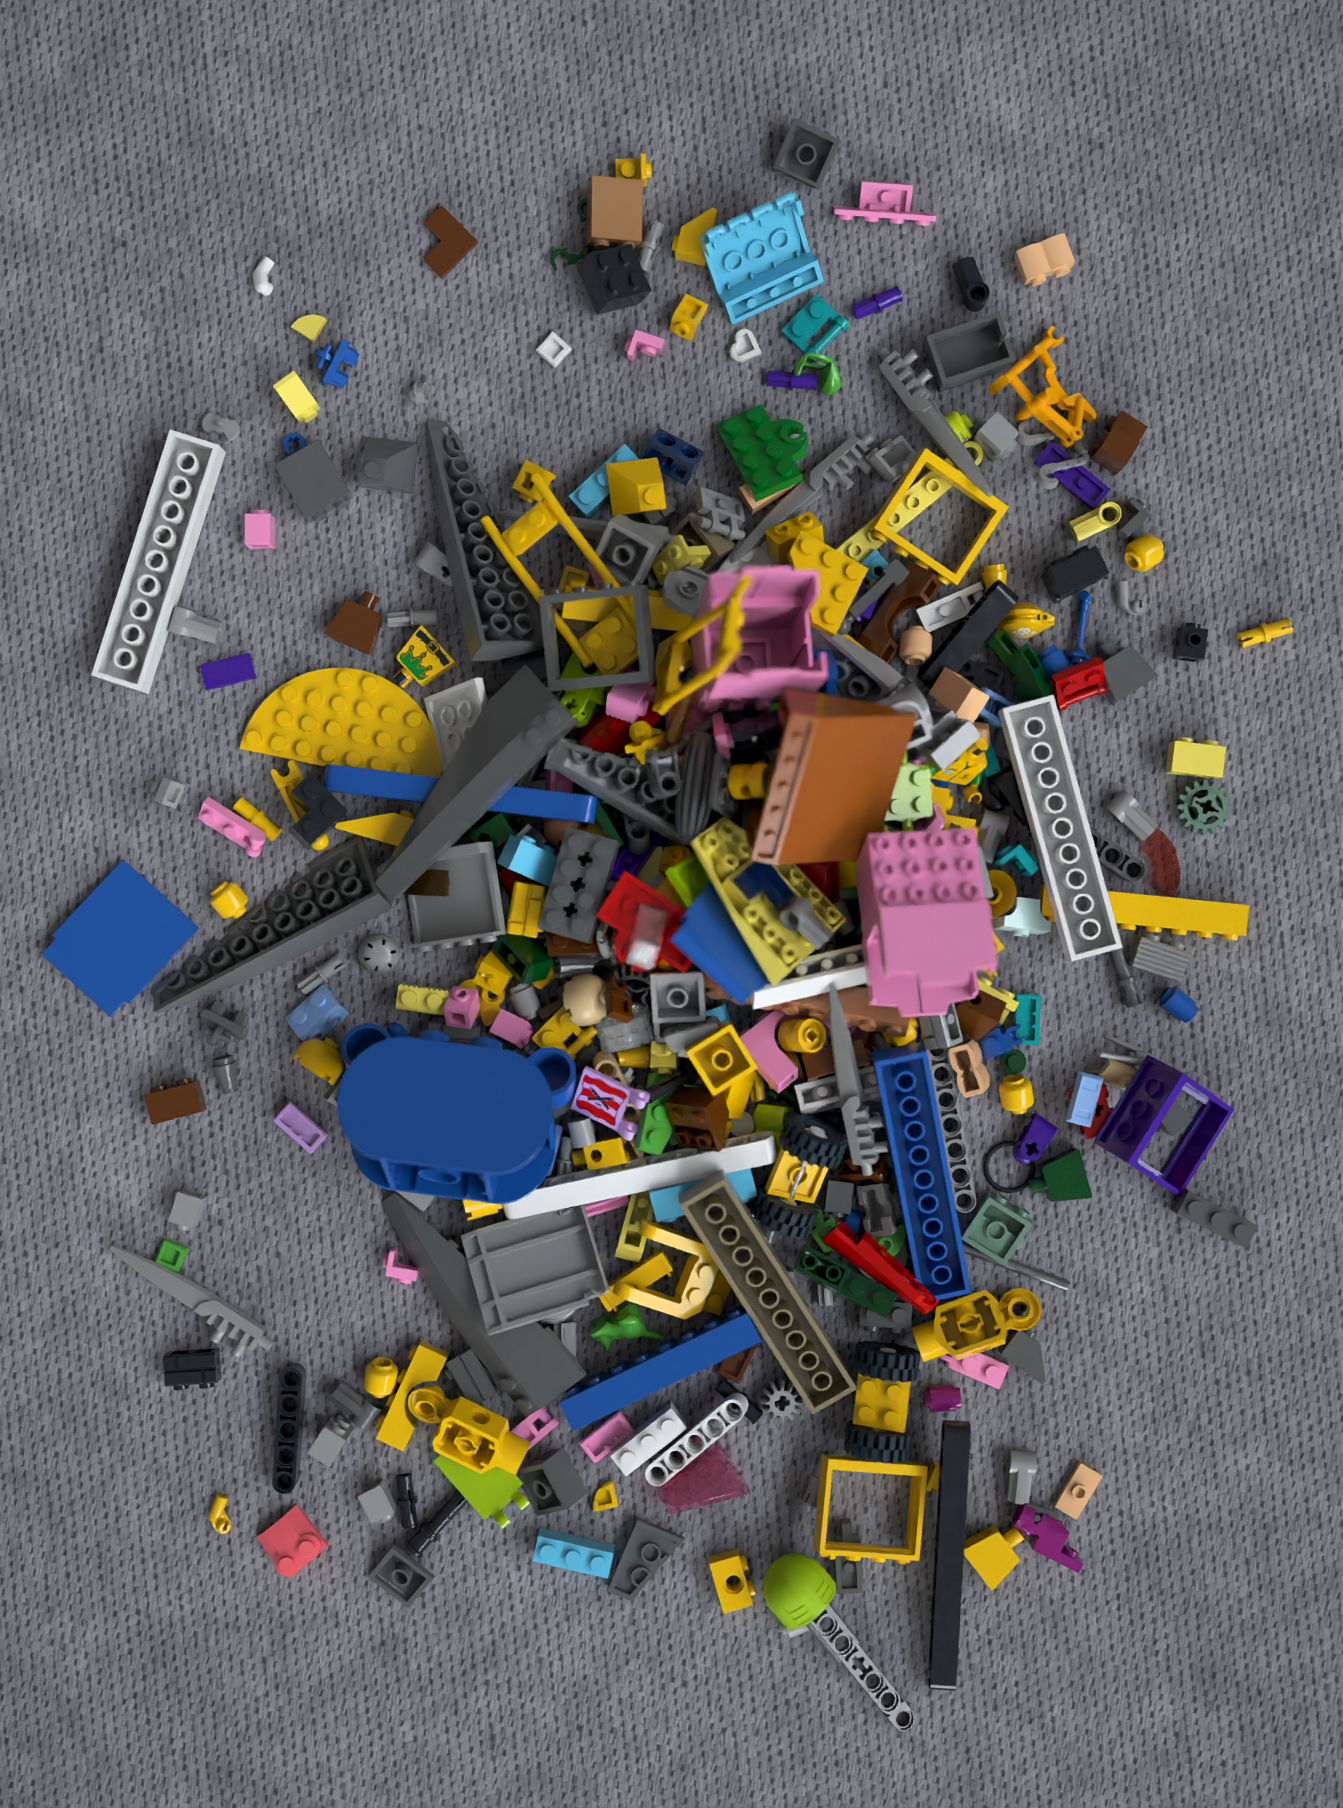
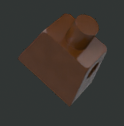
(357, 624)
(979, 1014)

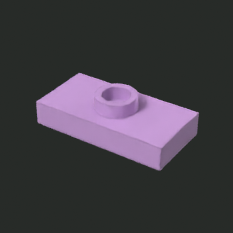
(300, 1127)

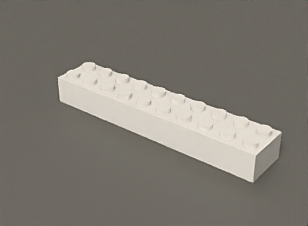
(159, 561)
(1059, 828)

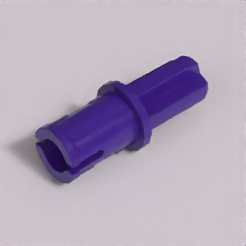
(877, 303)
(789, 380)

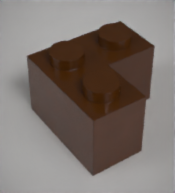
(1118, 443)

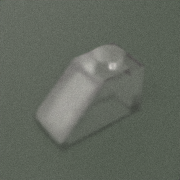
(646, 937)

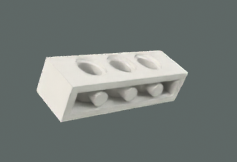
(824, 1094)

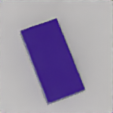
(228, 671)

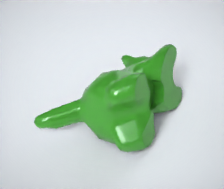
(624, 1325)

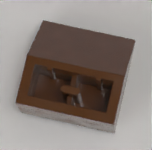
(698, 1118)

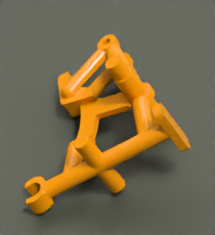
(1040, 404)

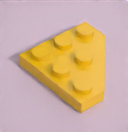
(838, 580)

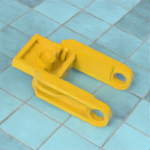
(700, 1284)

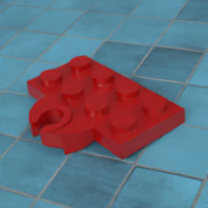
(621, 912)

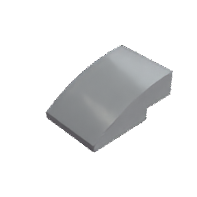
(948, 741)
(676, 1000)

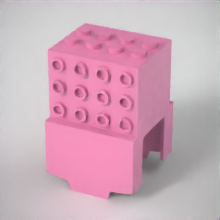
(772, 639)
(923, 919)

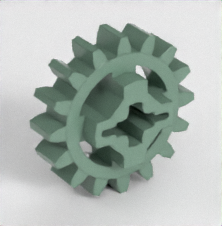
(1199, 817)

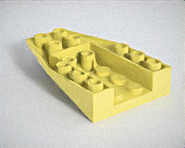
(778, 950)

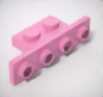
(885, 201)

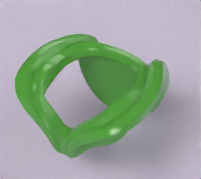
(829, 376)

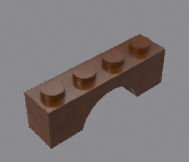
(915, 590)

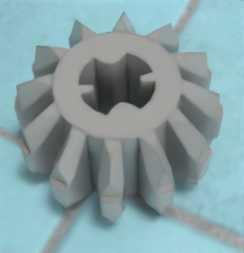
(791, 1404)

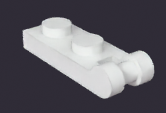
(948, 608)

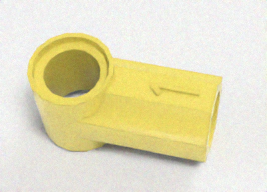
(1093, 521)

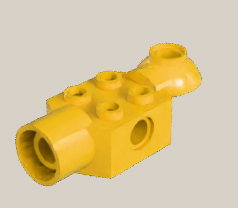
(975, 1324)
(468, 1431)

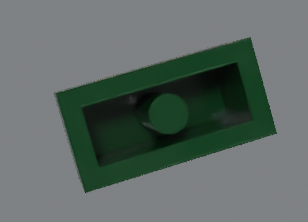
(523, 957)

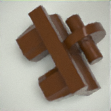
(855, 1174)

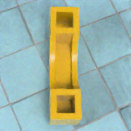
(399, 1424)

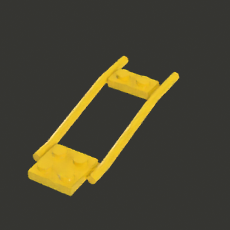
(613, 640)
(668, 686)

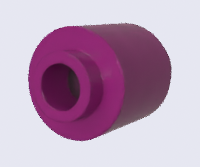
(942, 1398)

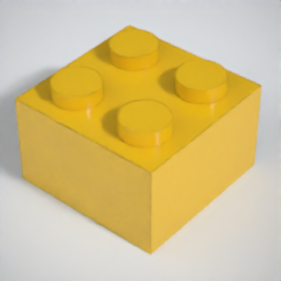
(721, 1058)

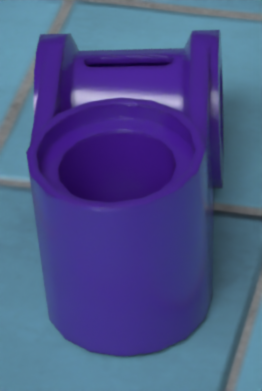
(1036, 1137)

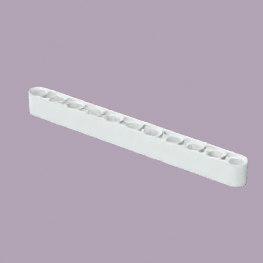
(645, 1174)

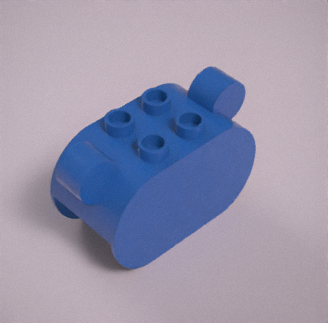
(451, 1113)

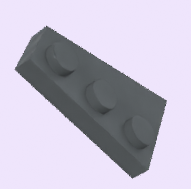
(643, 1554)

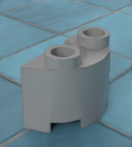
(892, 458)
(881, 1209)

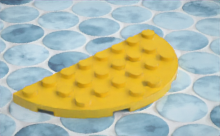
(345, 721)

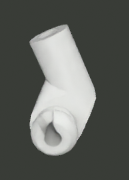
(260, 276)

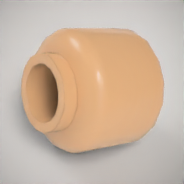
(915, 646)

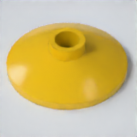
(1005, 888)

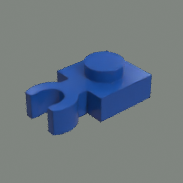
(998, 1042)

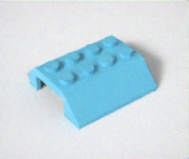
(760, 258)

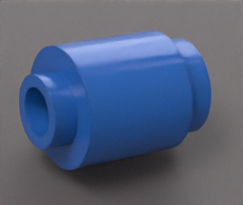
(1053, 661)
(1178, 1004)

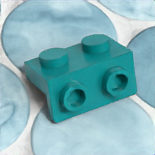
(1023, 860)

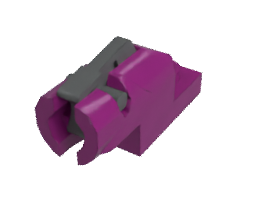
(1047, 1534)

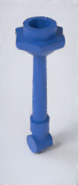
(1078, 655)

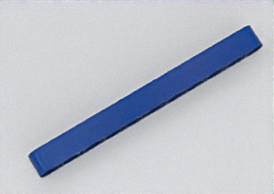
(418, 788)

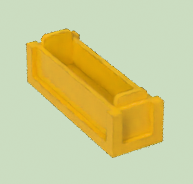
(642, 1274)

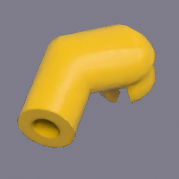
(218, 1515)

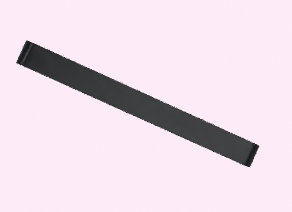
(949, 1554)

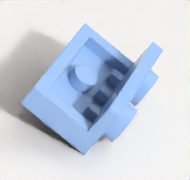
(316, 1015)

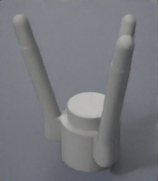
(1132, 1059)

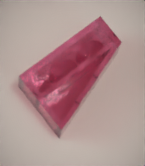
(703, 1483)

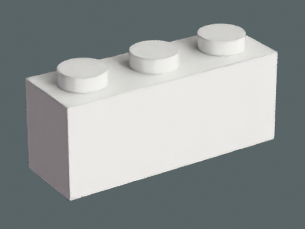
(649, 1438)

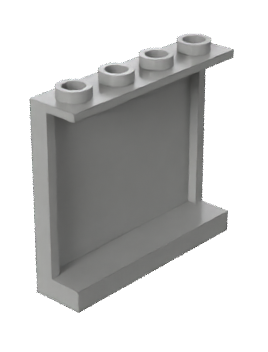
(472, 905)

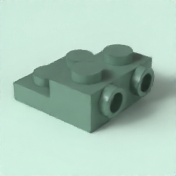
(997, 1227)

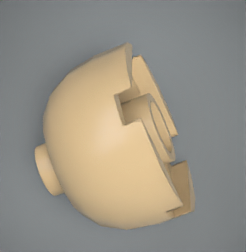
(585, 999)

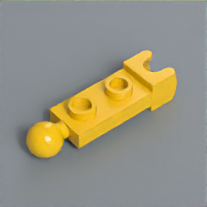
(286, 785)

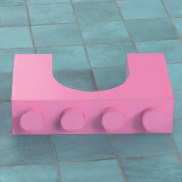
(770, 1060)

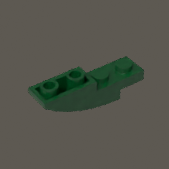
(1024, 665)
(844, 1281)

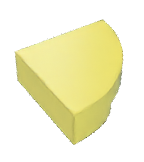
(309, 326)

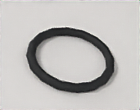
(989, 1178)

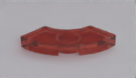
(1164, 861)

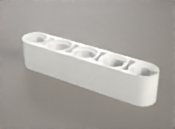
(691, 1450)

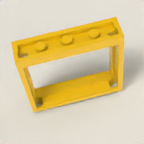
(961, 482)
(875, 1552)

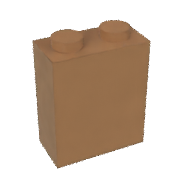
(614, 212)

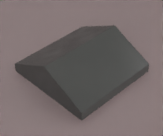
(402, 1573)

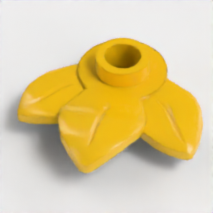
(488, 1007)

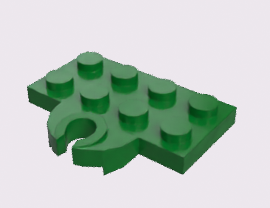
(764, 450)

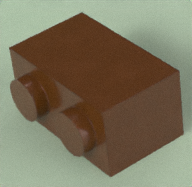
(175, 1102)

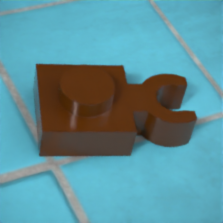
(616, 1002)

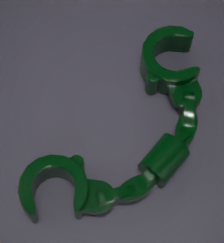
(573, 258)

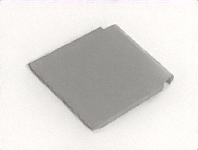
(534, 1267)

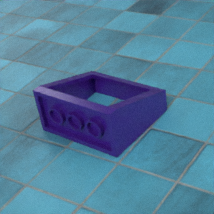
(1141, 1113)

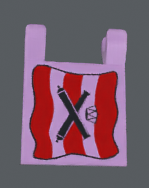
(607, 1100)

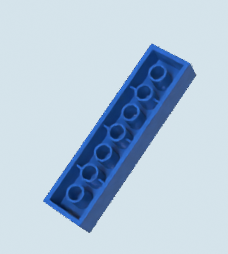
(659, 1368)

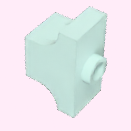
(1023, 918)

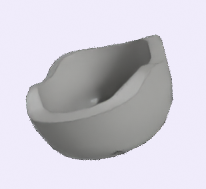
(378, 954)

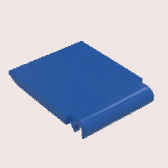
(119, 939)
(718, 947)

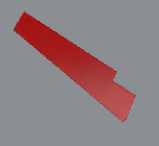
(879, 1264)

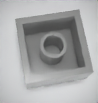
(628, 549)

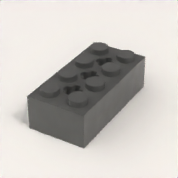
(567, 872)

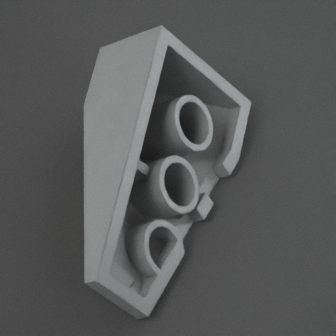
(860, 672)

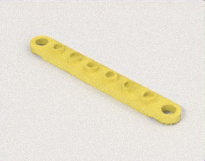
(915, 500)

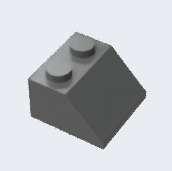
(551, 1482)

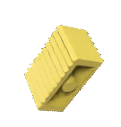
(421, 999)

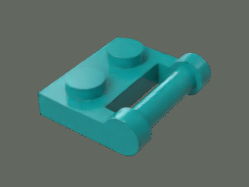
(809, 321)

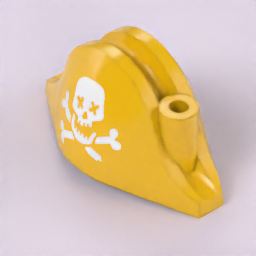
(1025, 621)

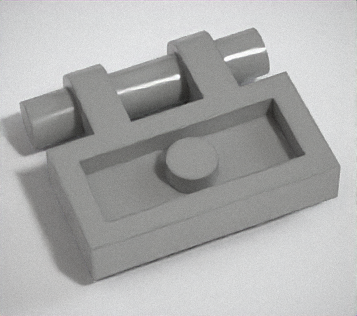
(722, 508)

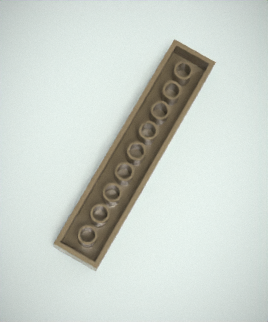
(767, 1291)

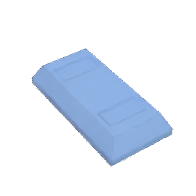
(1084, 1099)

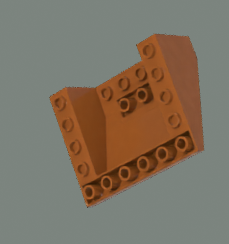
(828, 778)

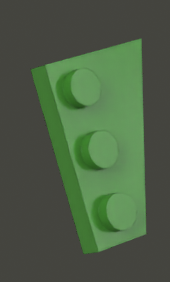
(654, 1122)

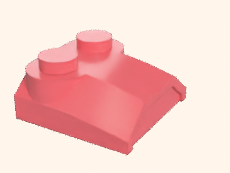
(292, 1542)

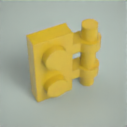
(559, 1028)

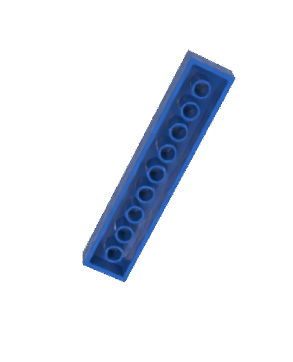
(921, 1169)

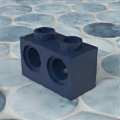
(675, 457)

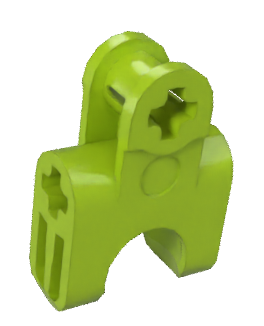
(583, 699)

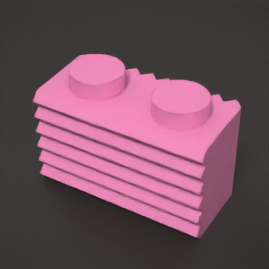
(630, 700)

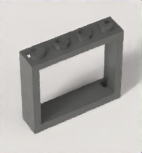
(643, 628)

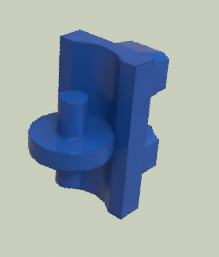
(342, 354)

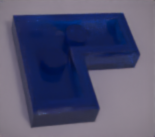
(764, 877)

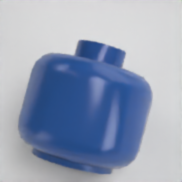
(854, 1221)

